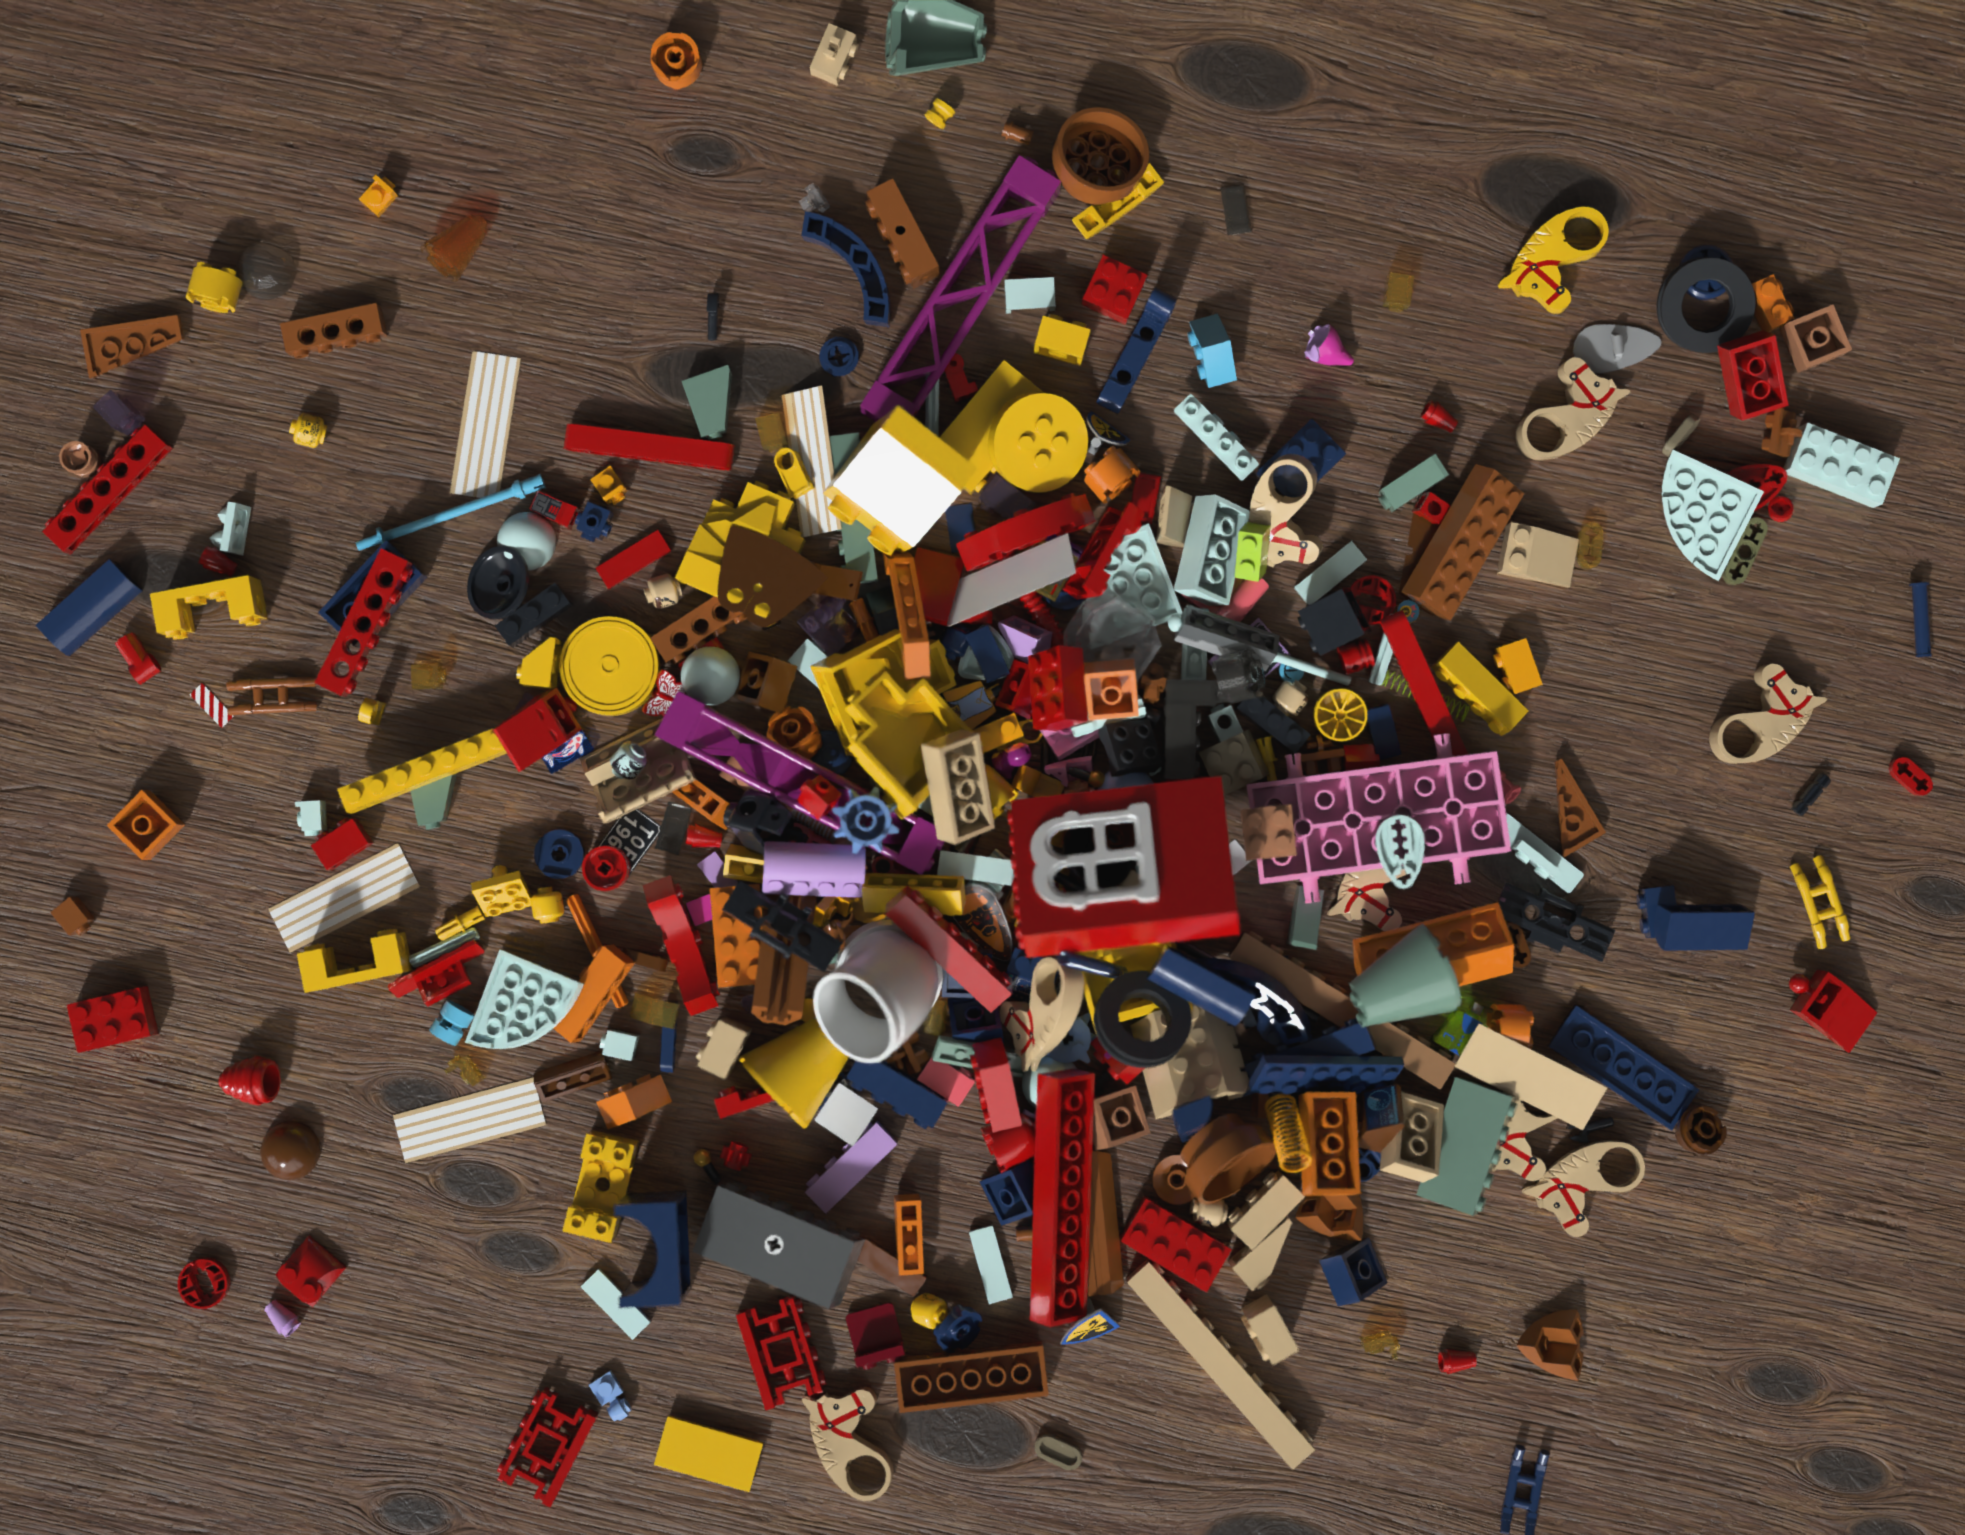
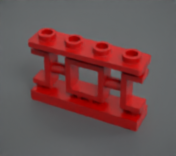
(762, 1357)
(564, 1454)

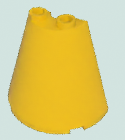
(797, 1069)

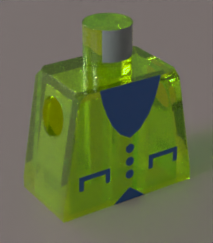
(1458, 1028)

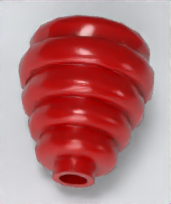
(252, 1080)

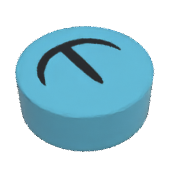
(1289, 673)

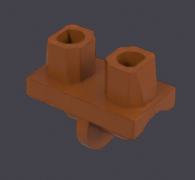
(1783, 432)
(1152, 684)
(1332, 757)
(905, 1057)

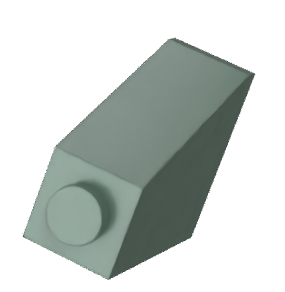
(709, 401)
(1412, 483)
(433, 802)
(1304, 920)

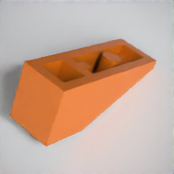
(704, 801)
(909, 1234)

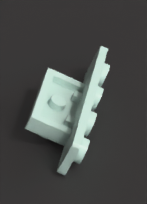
(1212, 432)
(1542, 857)

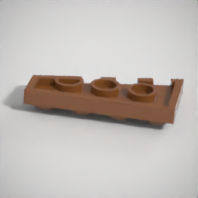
(123, 343)

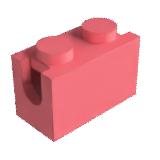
(947, 1080)

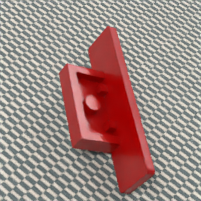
(440, 976)

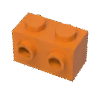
(1770, 304)

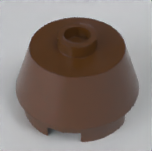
(1700, 1130)

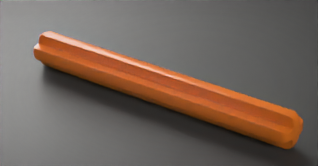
(591, 939)

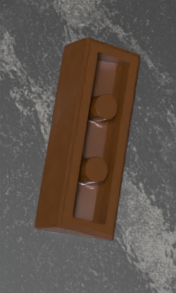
(572, 1076)
(886, 1265)

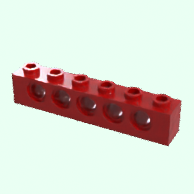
(120, 487)
(351, 630)

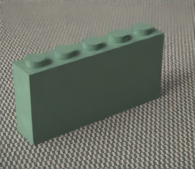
(1470, 1144)

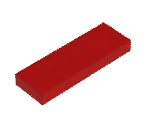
(633, 559)

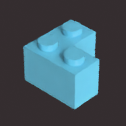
(1213, 350)

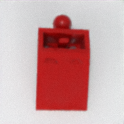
(538, 728)
(1831, 1008)

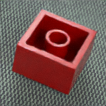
(1114, 289)

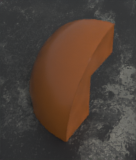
(1333, 1215)
(1555, 1344)

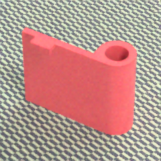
(1242, 600)

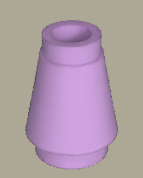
(282, 1318)

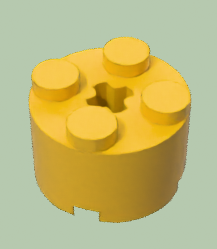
(214, 288)

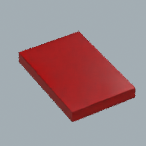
(938, 583)

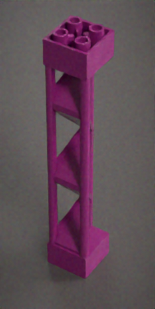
(1027, 185)
(782, 772)

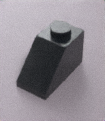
(883, 610)

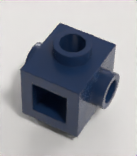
(588, 516)

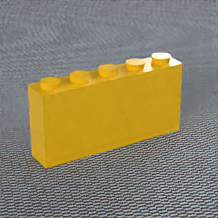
(971, 428)

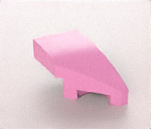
(1061, 768)

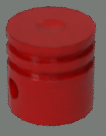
(1355, 656)

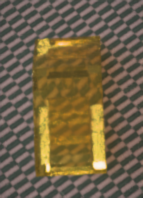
(654, 1011)

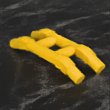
(1817, 916)

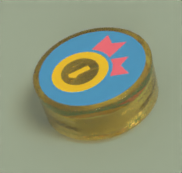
(1410, 608)

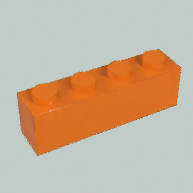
(600, 984)

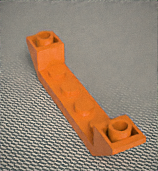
(910, 615)

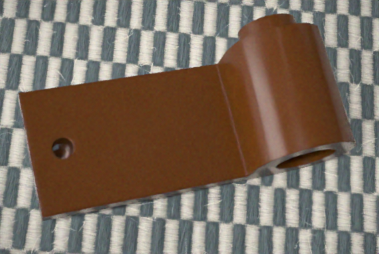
(840, 583)

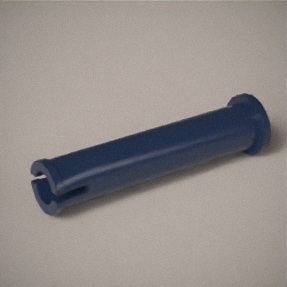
(1921, 619)

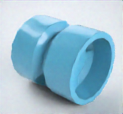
(455, 1014)

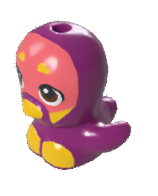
(1011, 757)

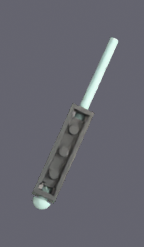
(1224, 636)

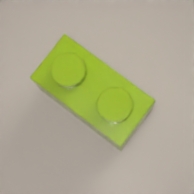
(1252, 551)

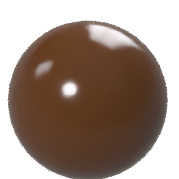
(290, 1150)

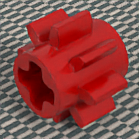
(735, 1155)

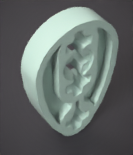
(1414, 844)

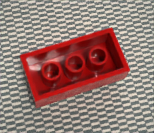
(1175, 1243)

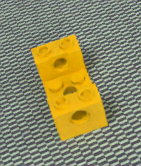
(174, 613)
(320, 970)
(592, 1209)

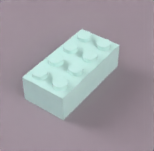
(1841, 465)
(1211, 550)

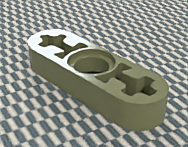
(1744, 570)

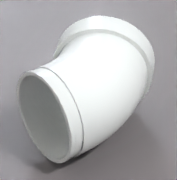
(895, 973)

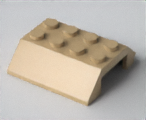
(664, 773)
(1202, 1066)

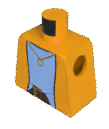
(973, 702)

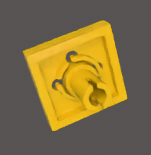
(501, 892)

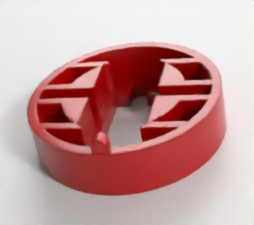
(1388, 596)
(193, 1287)

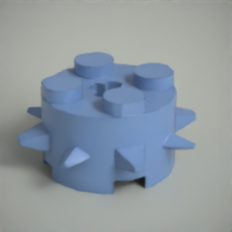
(860, 834)
(1079, 1044)

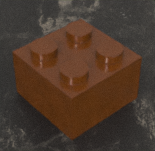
(765, 682)

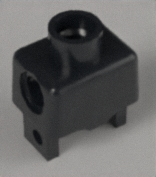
(757, 813)

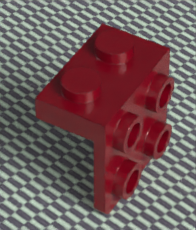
(875, 1335)

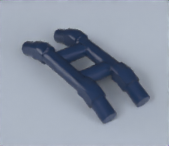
(1535, 1480)

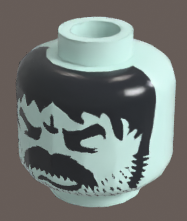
(628, 761)

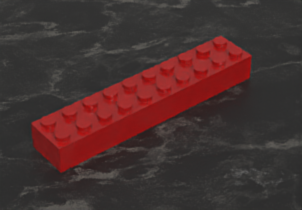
(1062, 1196)

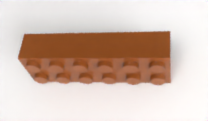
(1463, 542)
(971, 1377)

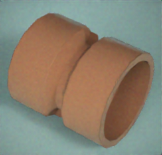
(80, 459)

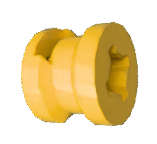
(939, 113)

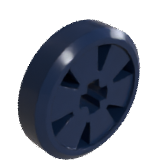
(1708, 288)

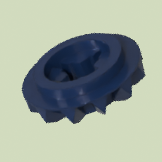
(828, 351)

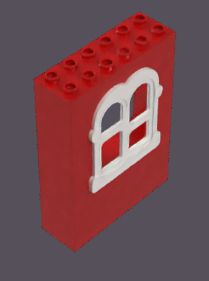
(1180, 855)

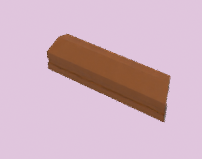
(779, 981)
(1105, 1261)

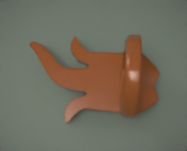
(841, 929)

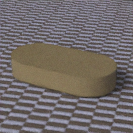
(1681, 434)
(1058, 1451)

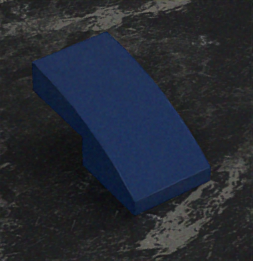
(987, 654)
(1383, 731)

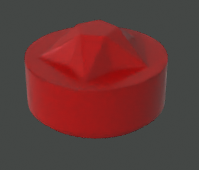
(1780, 509)

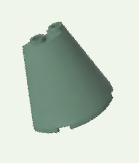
(932, 36)
(1406, 982)

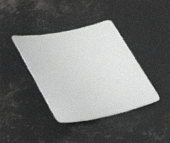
(846, 1114)

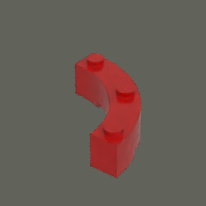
(1025, 530)
(682, 944)

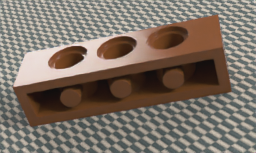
(296, 330)
(707, 611)

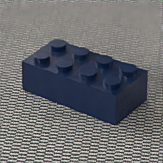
(339, 606)
(898, 1089)

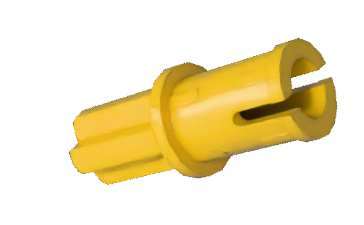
(459, 923)

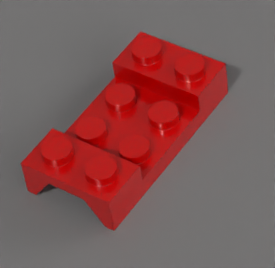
(1090, 577)
(733, 1101)

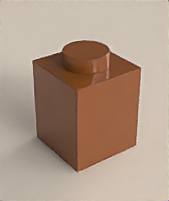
(73, 916)

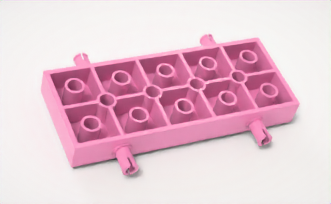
(1339, 813)

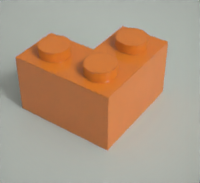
(632, 1102)

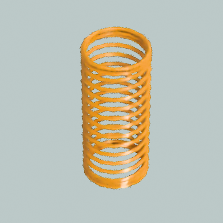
(1283, 1114)

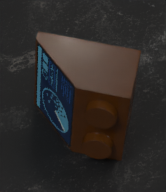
(1379, 1117)

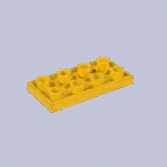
(708, 1453)

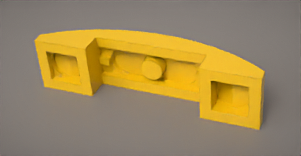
(1100, 216)

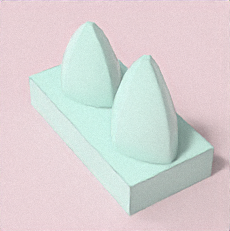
(234, 533)

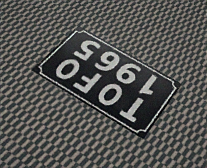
(632, 834)

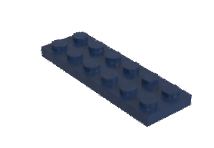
(1623, 1067)
(1323, 1073)

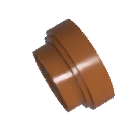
(1117, 139)
(1226, 1157)

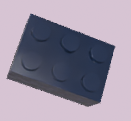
(1312, 444)

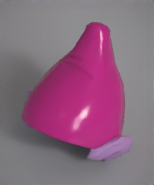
(1326, 347)

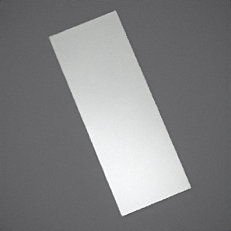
(1012, 578)

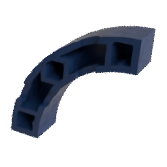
(857, 255)
(1271, 997)

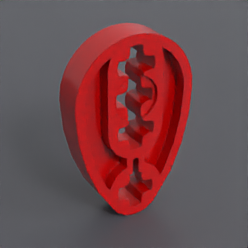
(1758, 474)

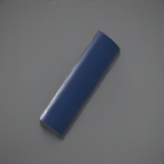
(89, 607)
(1703, 926)
(1201, 985)
(1192, 1118)

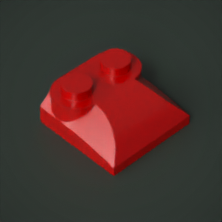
(310, 1271)

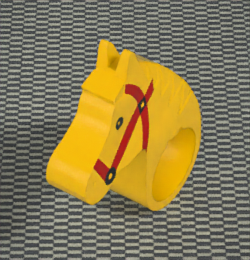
(1537, 264)

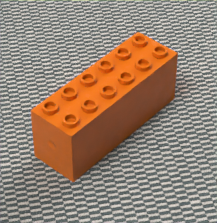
(1472, 940)

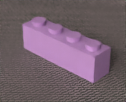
(850, 1167)

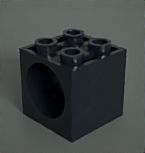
(1333, 621)

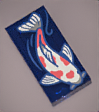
(568, 752)

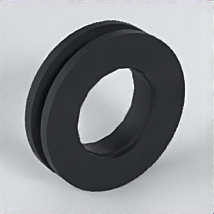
(1679, 281)
(1123, 1045)

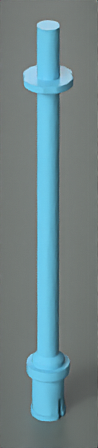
(518, 489)

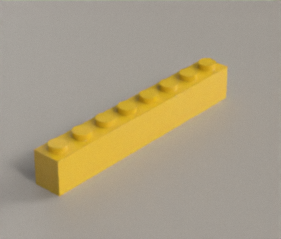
(421, 771)

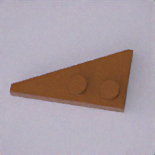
(1576, 818)

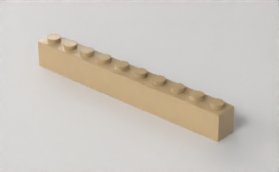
(1220, 1364)

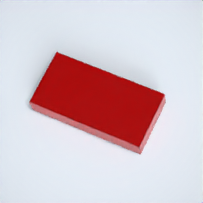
(1145, 495)

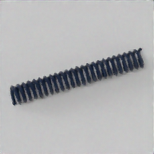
(1100, 970)

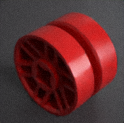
(599, 878)

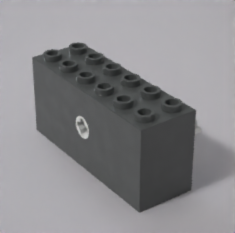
(779, 1244)

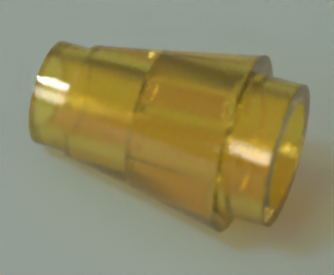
(936, 1019)

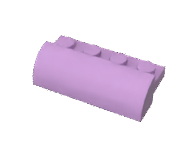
(813, 869)

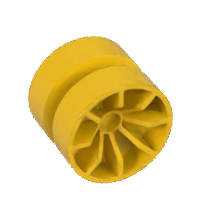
(1340, 714)

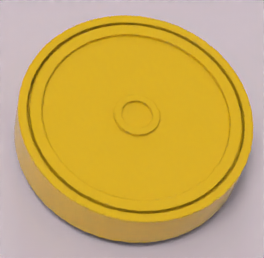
(1038, 441)
(609, 666)

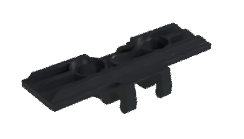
(785, 920)
(1551, 928)

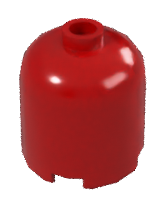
(1011, 1145)

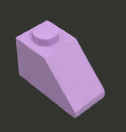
(1024, 637)

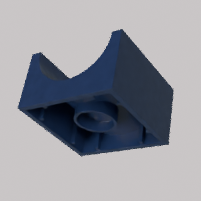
(667, 1221)

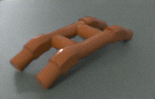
(283, 705)

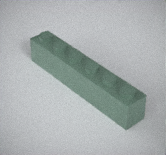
(855, 546)

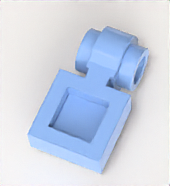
(606, 1390)

